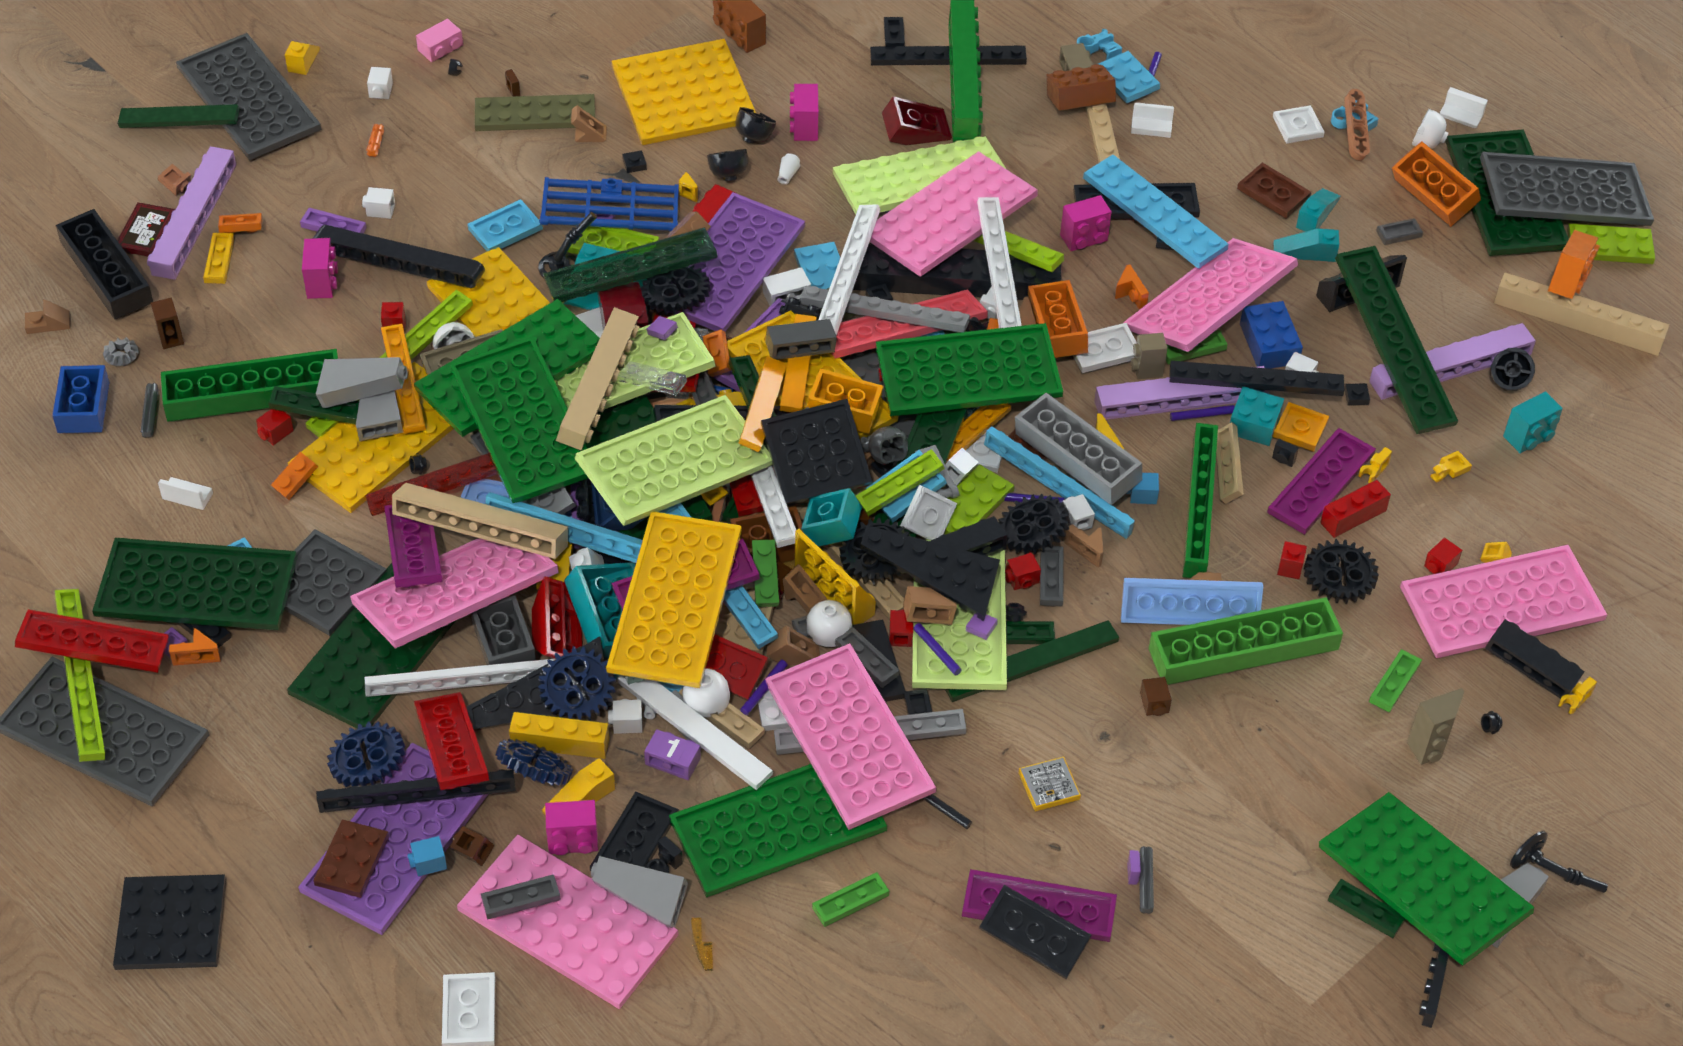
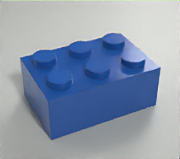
(1270, 334)
(81, 399)

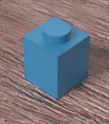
(1146, 490)
(427, 856)

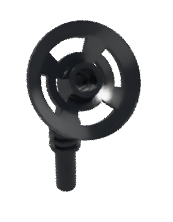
(559, 258)
(1532, 853)

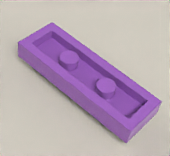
(314, 219)

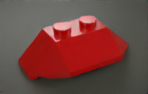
(554, 619)

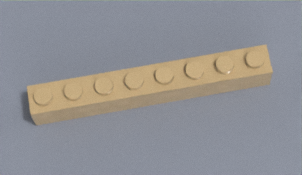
(1582, 314)
(597, 379)
(480, 520)

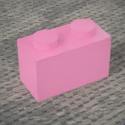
(439, 40)

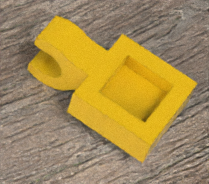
(1378, 464)
(1452, 464)
(1581, 693)

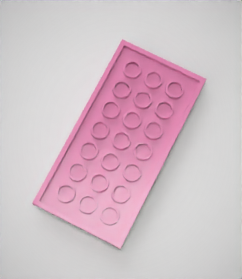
(946, 213)
(1211, 294)
(470, 581)
(1534, 590)
(850, 736)
(583, 935)

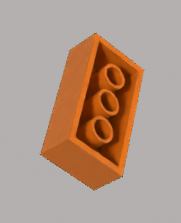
(1436, 184)
(1574, 264)
(1058, 308)

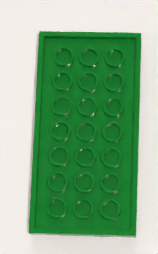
(559, 336)
(968, 369)
(519, 418)
(764, 830)
(1426, 878)

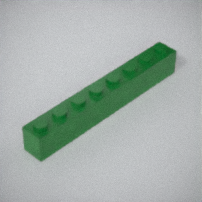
(1200, 500)

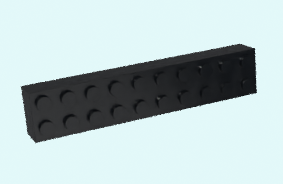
(959, 272)

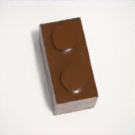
(167, 323)

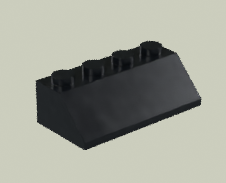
(1335, 293)

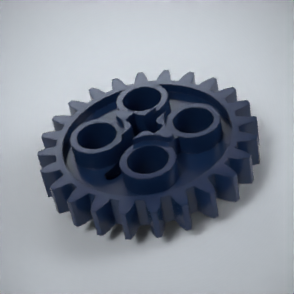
(558, 696)
(383, 750)
(547, 769)

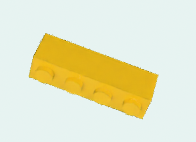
(561, 734)

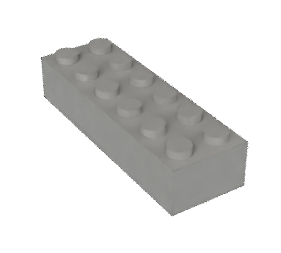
(1078, 448)

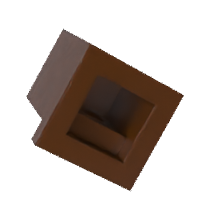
(471, 845)

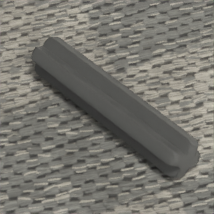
(149, 410)
(1146, 880)

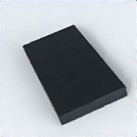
(877, 635)
(637, 831)
(1035, 932)

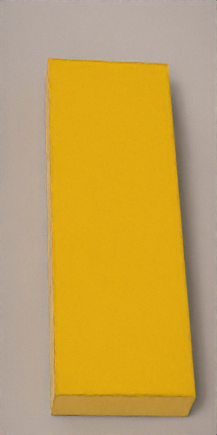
(218, 258)

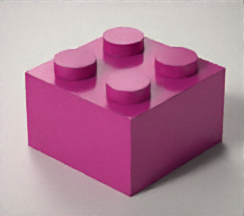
(804, 112)
(1085, 223)
(319, 268)
(571, 827)

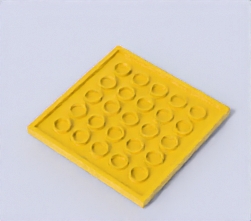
(682, 91)

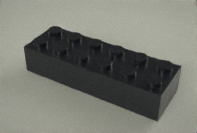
(104, 264)

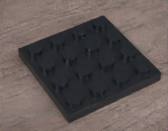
(816, 451)
(170, 922)

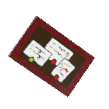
(144, 228)

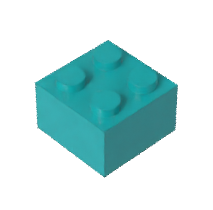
(1257, 415)
(1532, 422)
(832, 517)

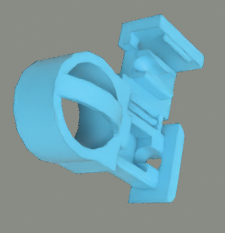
(1101, 41)
(1372, 120)

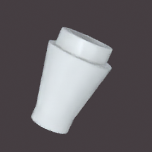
(789, 165)

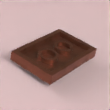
(1274, 190)
(351, 858)

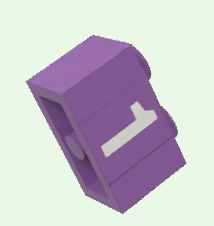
(672, 754)

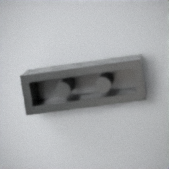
(800, 339)

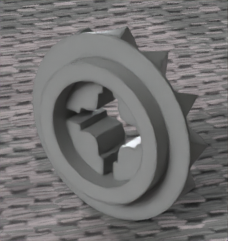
(120, 358)

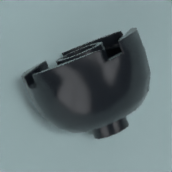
(753, 125)
(728, 163)
(1513, 369)

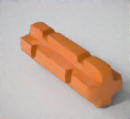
(375, 140)

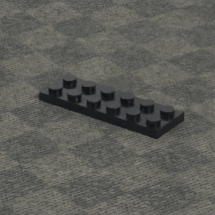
(1181, 193)

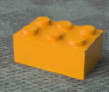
(862, 396)

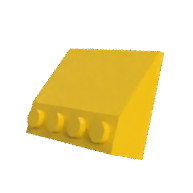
(833, 579)

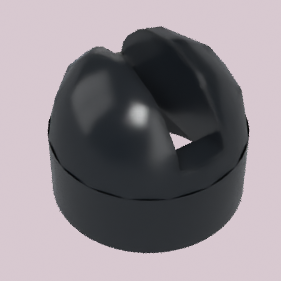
(453, 67)

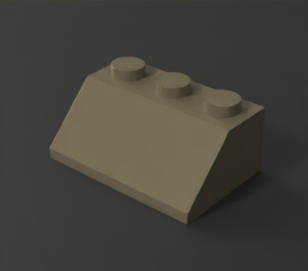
(1433, 726)

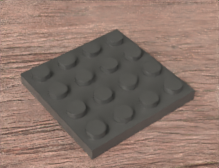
(325, 580)

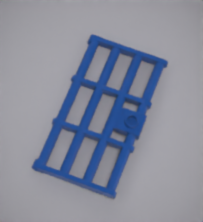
(611, 192)

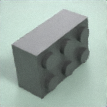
(503, 633)

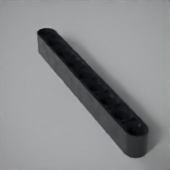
(403, 257)

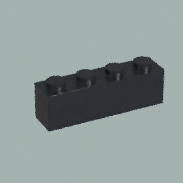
(981, 538)
(1534, 659)

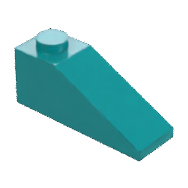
(1316, 210)
(1310, 245)

